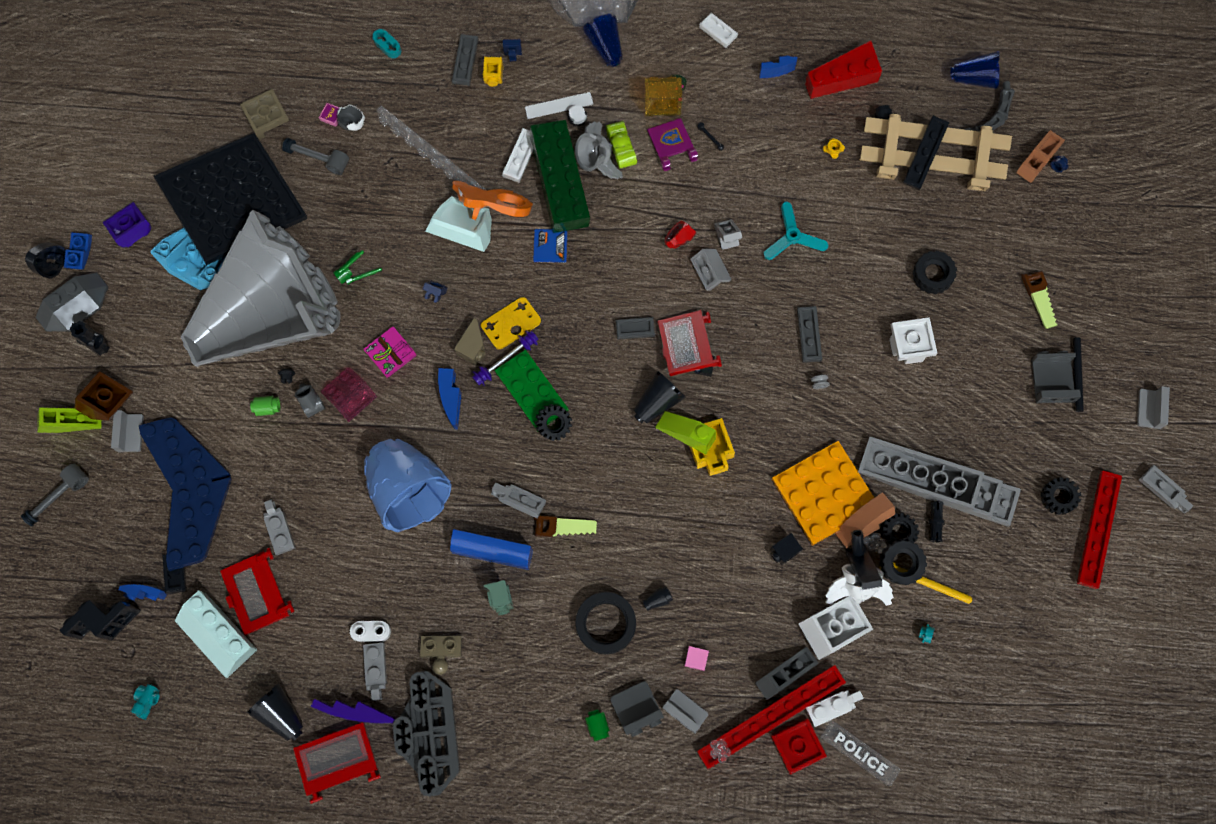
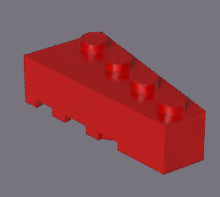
(845, 72)

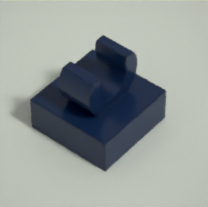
(512, 48)
(434, 288)

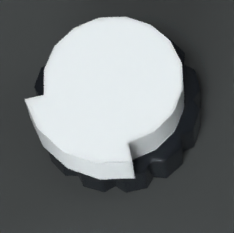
(577, 115)

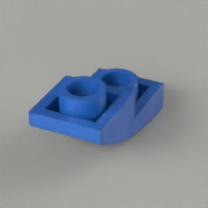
(785, 65)
(78, 252)
(141, 591)

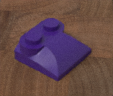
(127, 226)

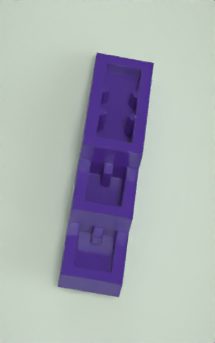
(360, 713)

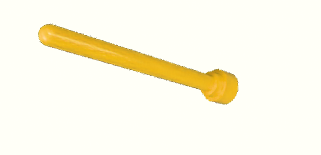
(939, 587)

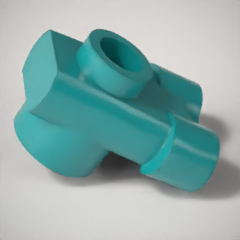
(145, 697)

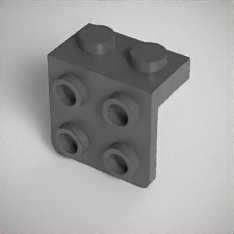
(637, 709)

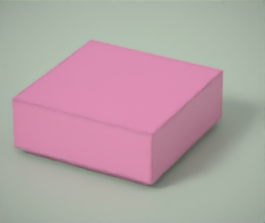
(696, 658)

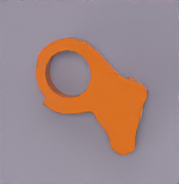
(478, 198)

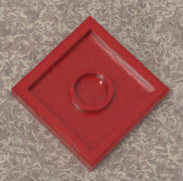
(798, 746)

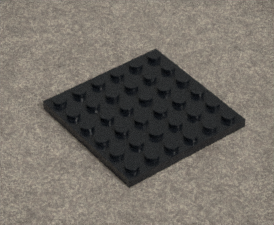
(221, 189)

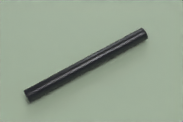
(1078, 373)

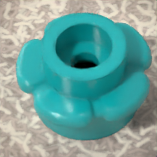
(926, 633)

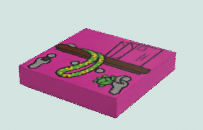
(390, 352)

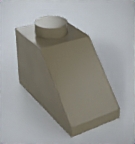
(471, 344)

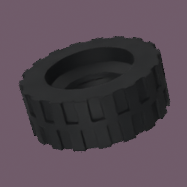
(944, 262)
(918, 562)

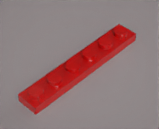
(1099, 530)

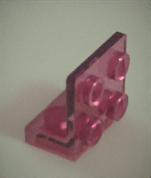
(349, 394)

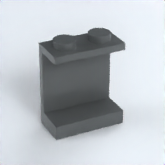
(1054, 377)

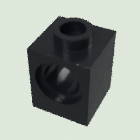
(785, 549)

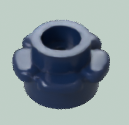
(1059, 163)

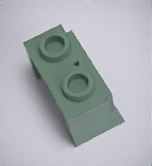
(499, 597)

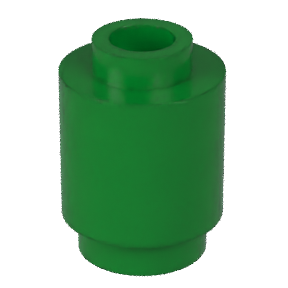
(597, 725)

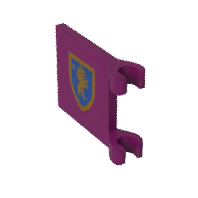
(670, 140)

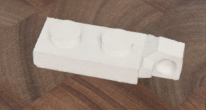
(832, 707)

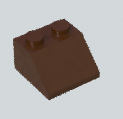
(102, 398)

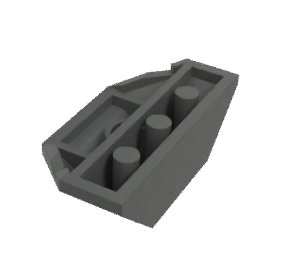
(72, 302)

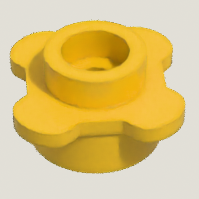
(839, 147)

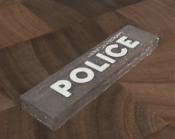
(860, 753)

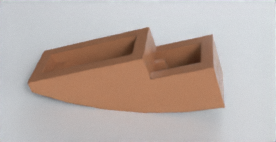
(1040, 156)
(866, 519)

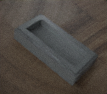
(635, 328)

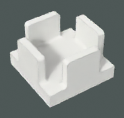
(913, 340)

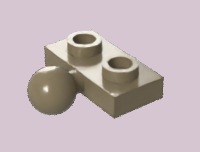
(440, 648)

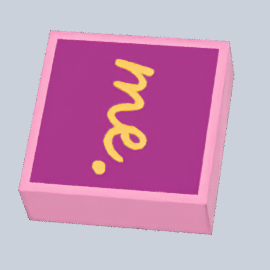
(329, 114)

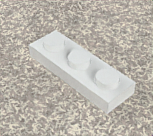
(519, 157)

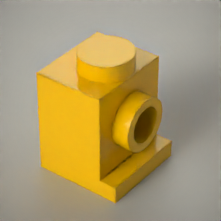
(493, 70)

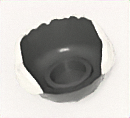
(350, 118)

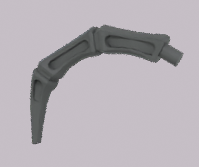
(1002, 110)

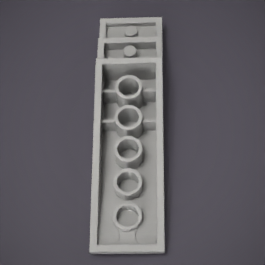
(940, 481)

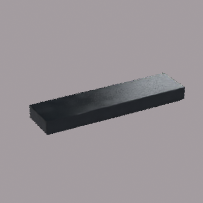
(926, 152)

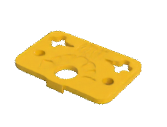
(507, 319)

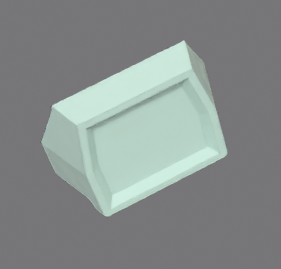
(456, 224)

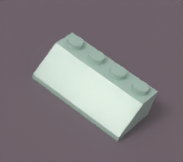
(214, 633)

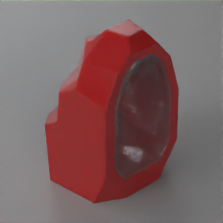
(679, 235)

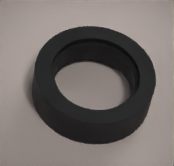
(594, 601)

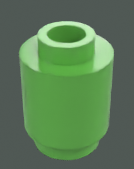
(265, 405)

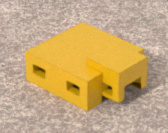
(718, 454)

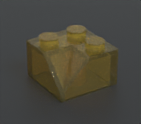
(663, 96)

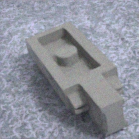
(1165, 489)
(519, 499)
(278, 528)
(375, 669)

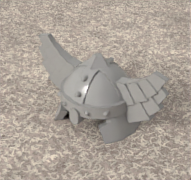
(595, 151)

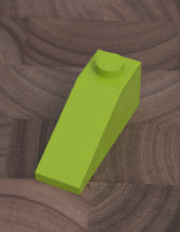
(64, 420)
(687, 431)

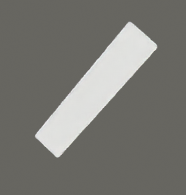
(558, 105)

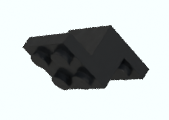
(99, 620)

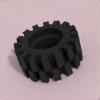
(542, 422)
(1069, 488)
(899, 519)

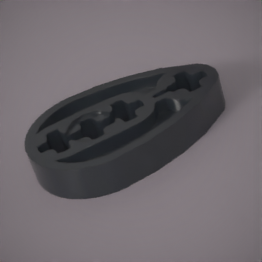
(37, 259)

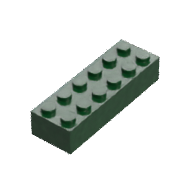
(559, 176)

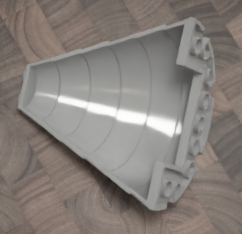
(261, 298)

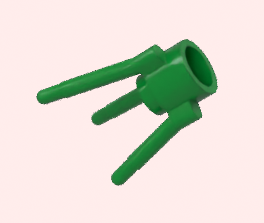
(343, 273)

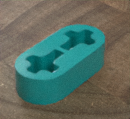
(389, 41)

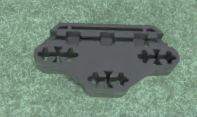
(423, 733)

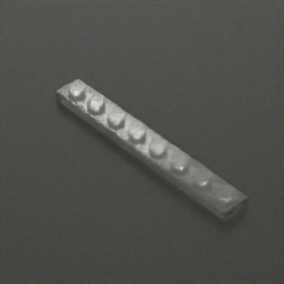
(424, 148)

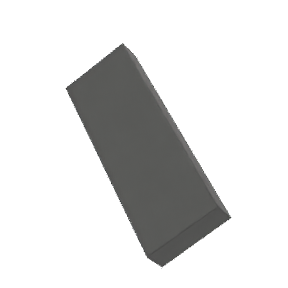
(465, 60)
(809, 334)

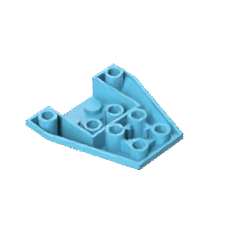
(183, 261)

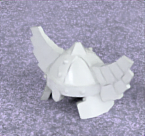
(849, 586)

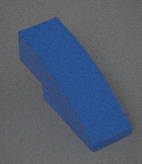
(450, 395)

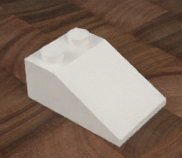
(835, 627)

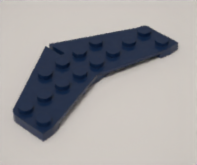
(195, 496)

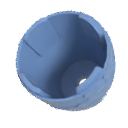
(404, 485)

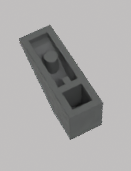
(786, 673)

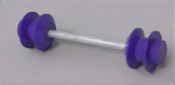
(525, 342)

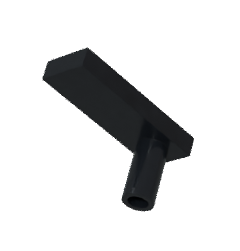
(862, 563)

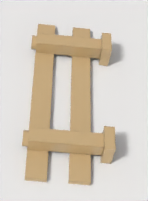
(979, 168)

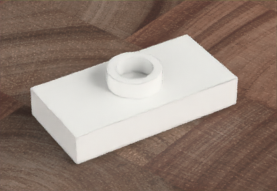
(718, 30)

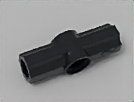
(88, 337)

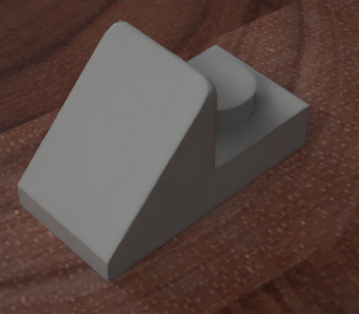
(728, 234)

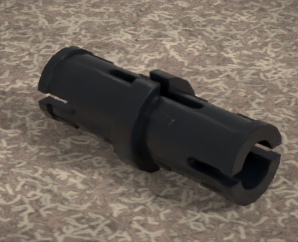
(936, 522)

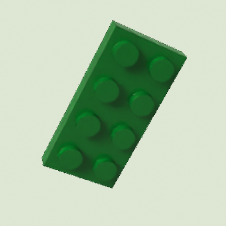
(529, 386)

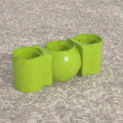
(621, 144)

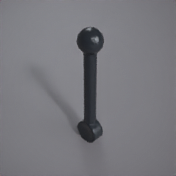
(701, 127)

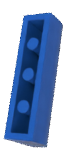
(491, 549)

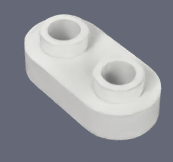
(370, 631)

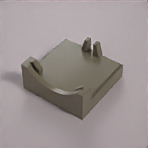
(264, 113)

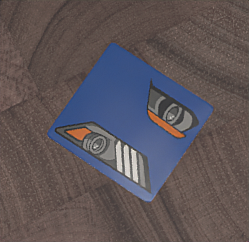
(550, 246)

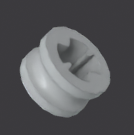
(820, 382)

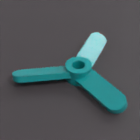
(787, 240)

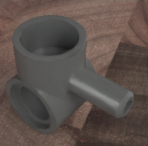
(309, 400)

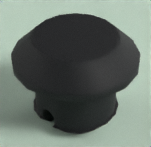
(286, 375)

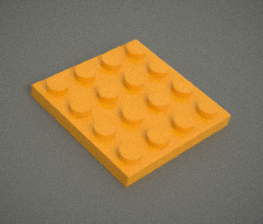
(823, 491)

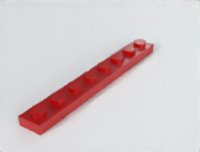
(776, 713)

